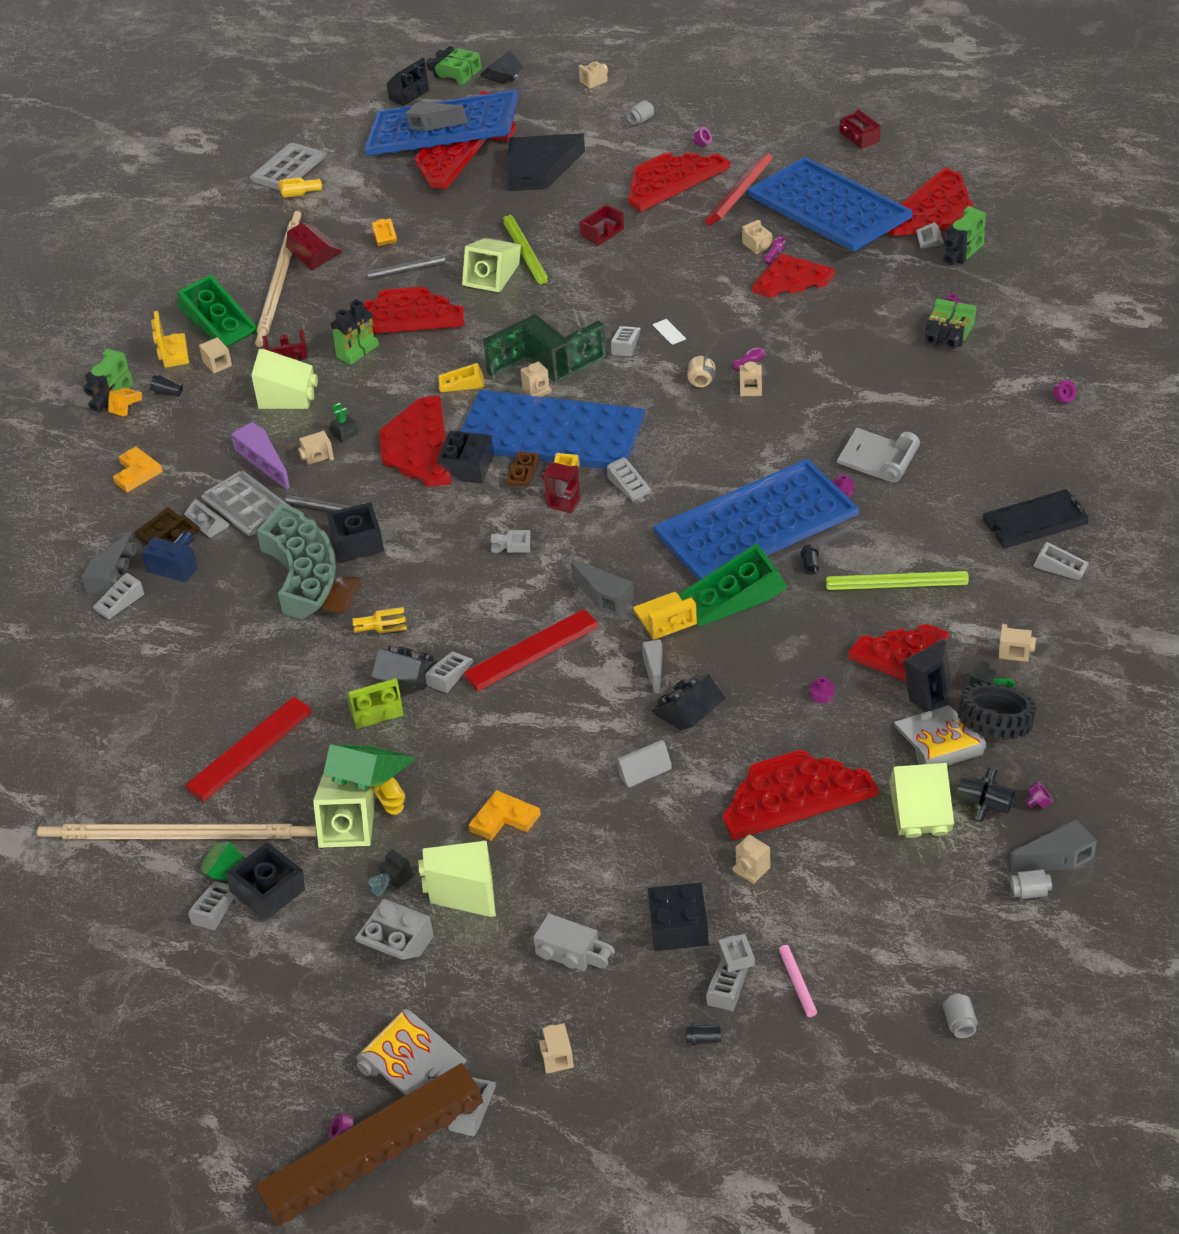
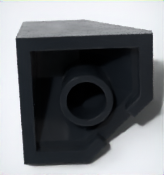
(503, 69)

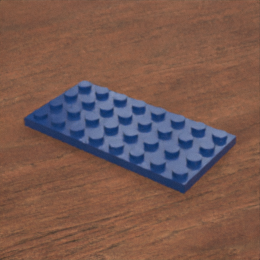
(486, 116)
(829, 203)
(555, 426)
(765, 512)

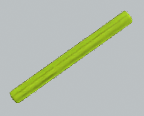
(526, 251)
(898, 580)

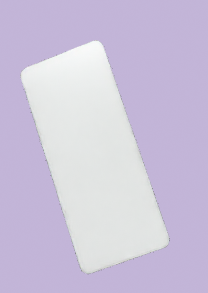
(669, 331)

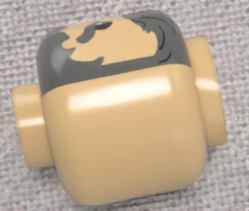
(701, 371)

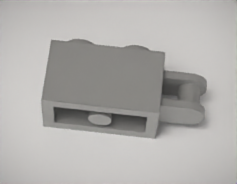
(571, 944)

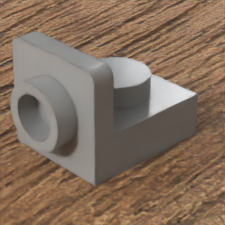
(736, 953)

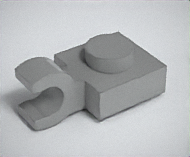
(514, 541)

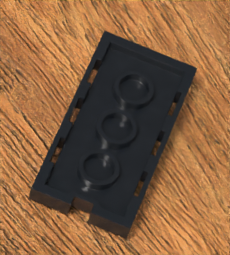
(1035, 518)

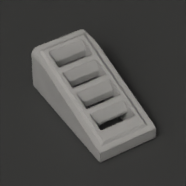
(625, 341)
(623, 468)
(1054, 559)
(125, 591)
(653, 662)
(445, 683)
(211, 919)
(722, 999)
(470, 1122)

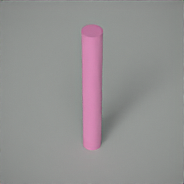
(797, 981)

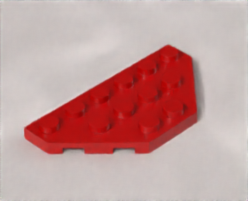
(444, 162)
(671, 175)
(937, 201)
(412, 311)
(415, 440)
(791, 790)

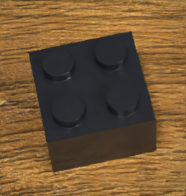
(355, 531)
(266, 881)
(678, 916)

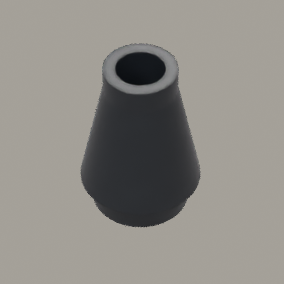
(163, 385)

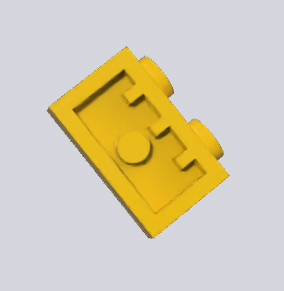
(170, 348)
(666, 614)

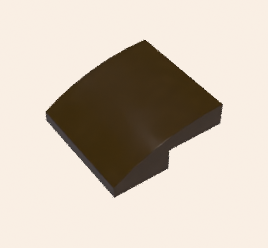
(166, 526)

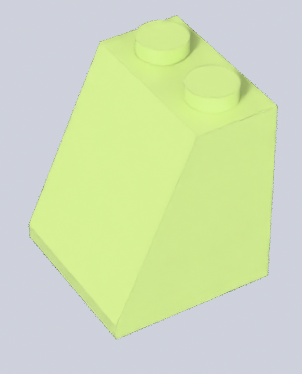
(490, 264)
(282, 382)
(922, 799)
(343, 814)
(459, 877)

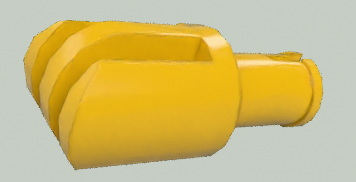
(297, 186)
(377, 621)
(390, 796)

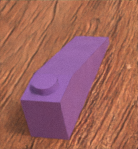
(256, 447)

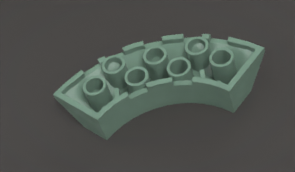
(306, 555)

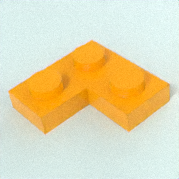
(138, 469)
(501, 810)

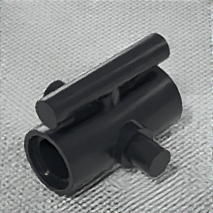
(985, 794)

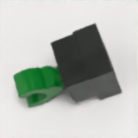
(343, 426)
(985, 674)

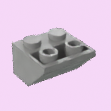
(397, 931)

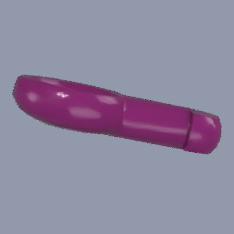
(777, 247)
(752, 355)

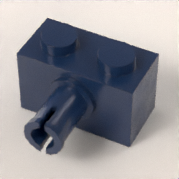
(171, 558)

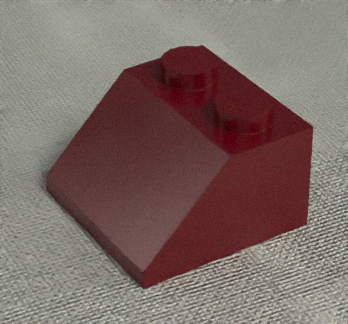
(311, 245)

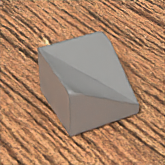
(929, 236)

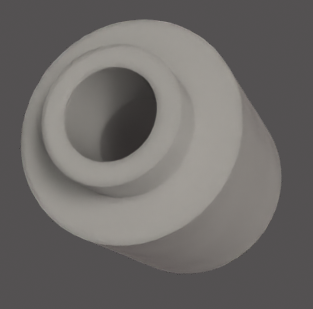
(640, 113)
(1030, 884)
(960, 1015)

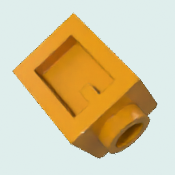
(384, 232)
(121, 399)

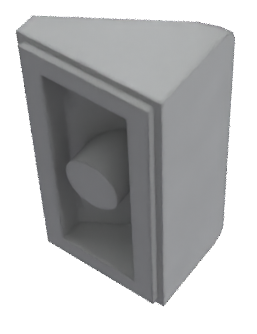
(205, 518)
(644, 763)

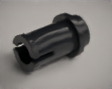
(809, 554)
(703, 1033)

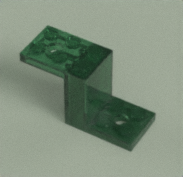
(537, 341)

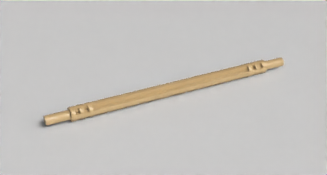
(276, 285)
(177, 831)

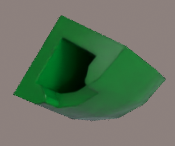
(220, 860)

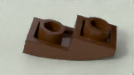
(523, 469)
(341, 594)

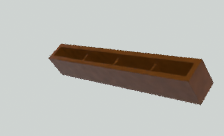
(369, 1144)

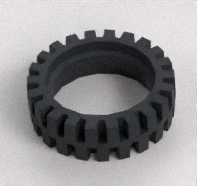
(992, 723)

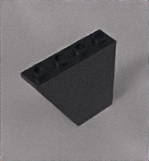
(540, 160)

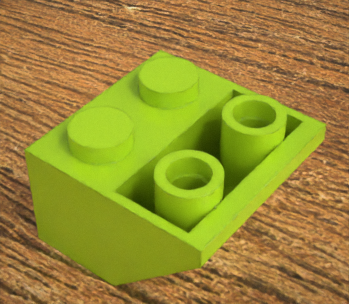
(375, 703)

